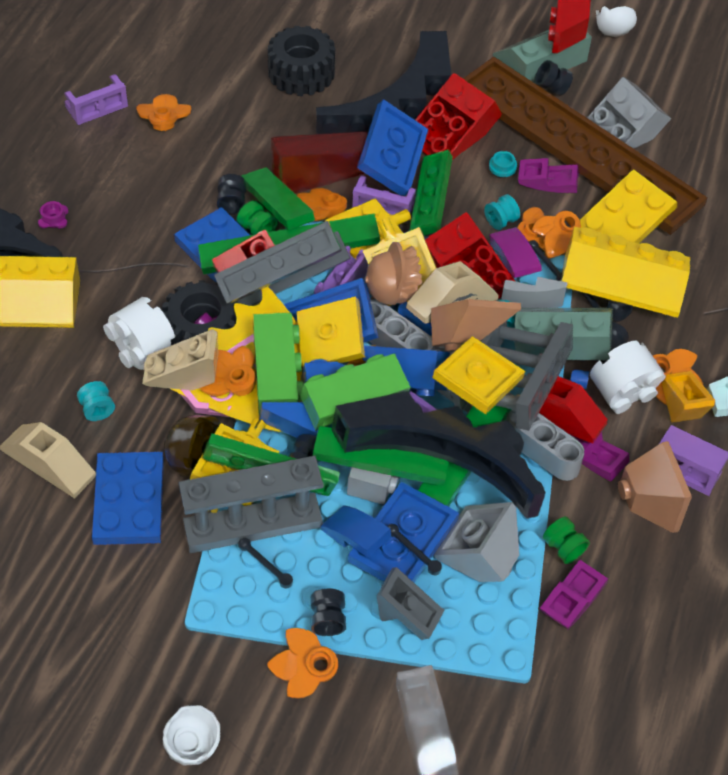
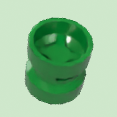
(255, 218)
(566, 540)

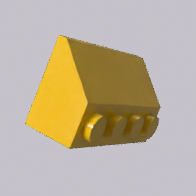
(626, 271)
(38, 291)

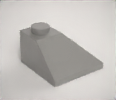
(482, 542)

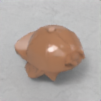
(394, 275)

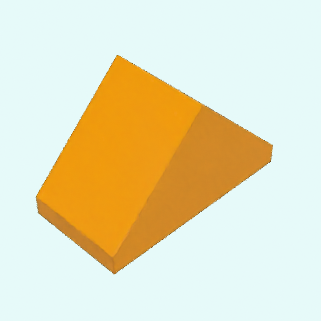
(686, 397)

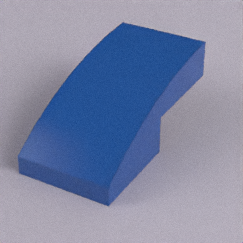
(356, 529)

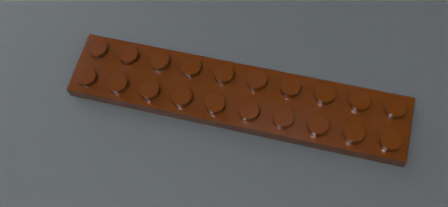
(577, 139)

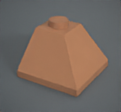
(461, 320)
(656, 488)

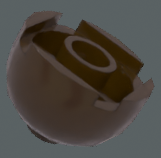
(187, 442)

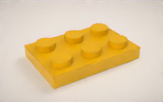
(630, 209)

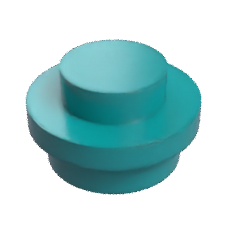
(503, 164)

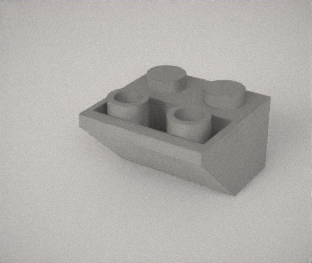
(629, 114)

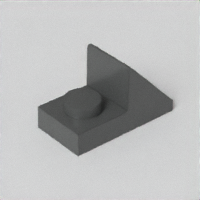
(405, 601)

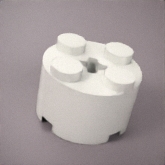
(139, 332)
(627, 376)

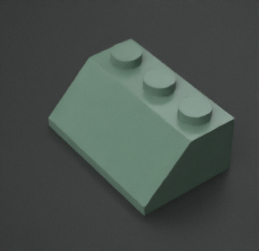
(530, 53)
(590, 329)

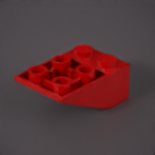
(457, 117)
(465, 243)

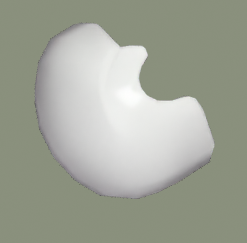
(616, 21)
(191, 735)

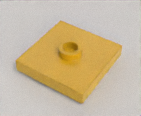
(331, 332)
(478, 374)

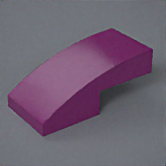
(542, 176)
(515, 252)
(604, 458)
(574, 594)

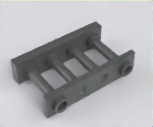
(283, 265)
(546, 365)
(253, 521)

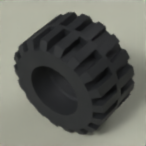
(301, 60)
(192, 302)

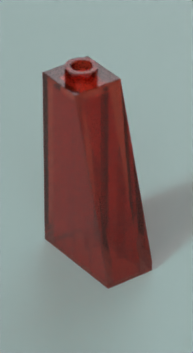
(316, 159)

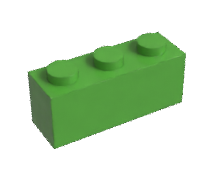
(276, 358)
(350, 384)

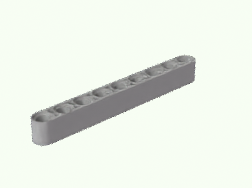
(400, 333)

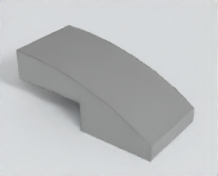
(545, 294)

